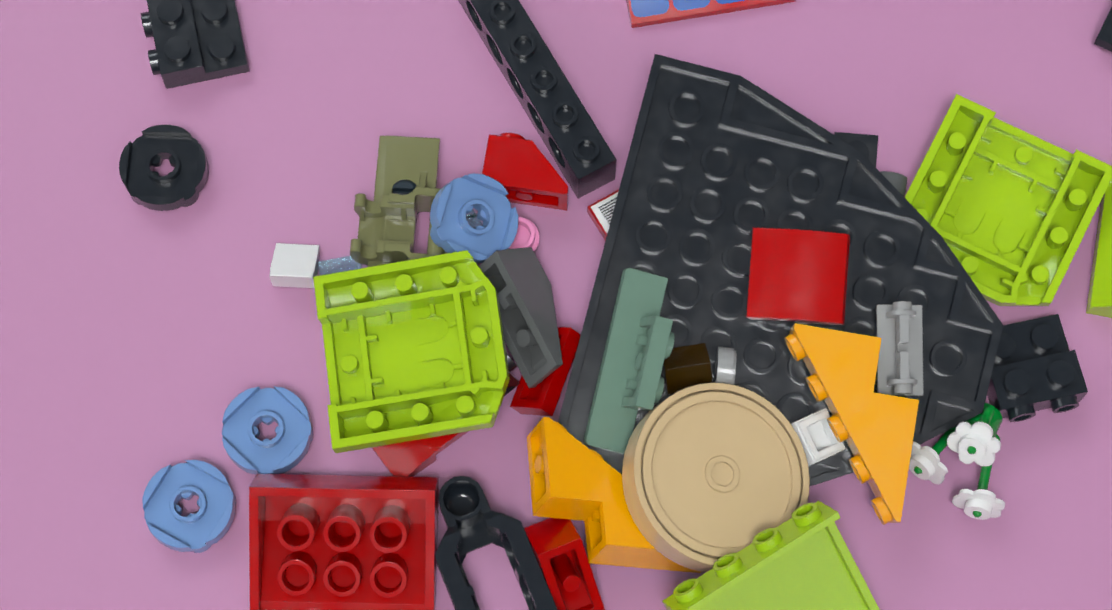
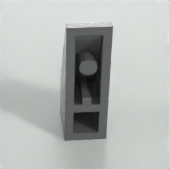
(526, 312)

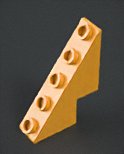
(873, 424)
(581, 486)

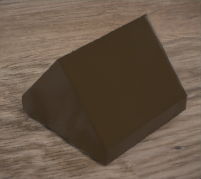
(687, 367)

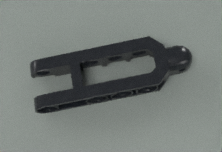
(475, 526)

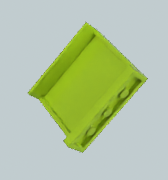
(784, 568)

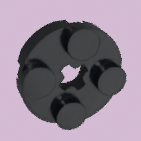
(177, 188)

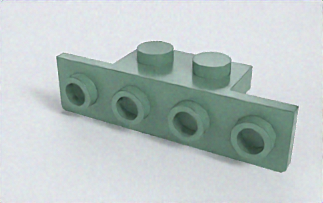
(631, 361)

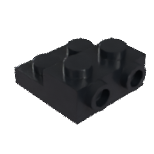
(194, 40)
(1035, 370)

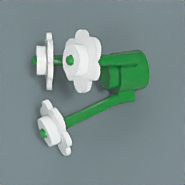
(975, 442)

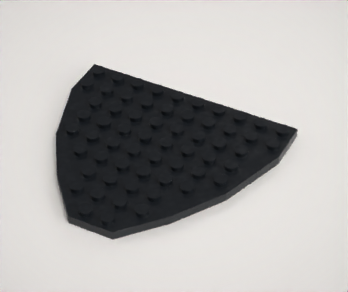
(731, 158)

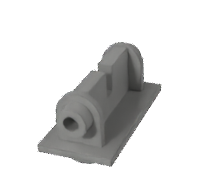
(900, 349)

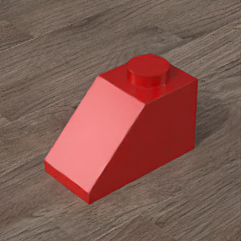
(524, 172)
(564, 564)

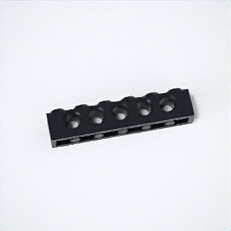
(544, 93)

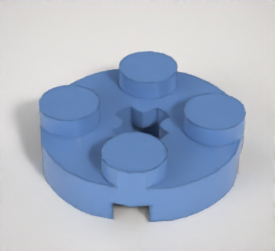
(459, 197)
(266, 406)
(197, 530)

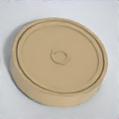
(712, 473)

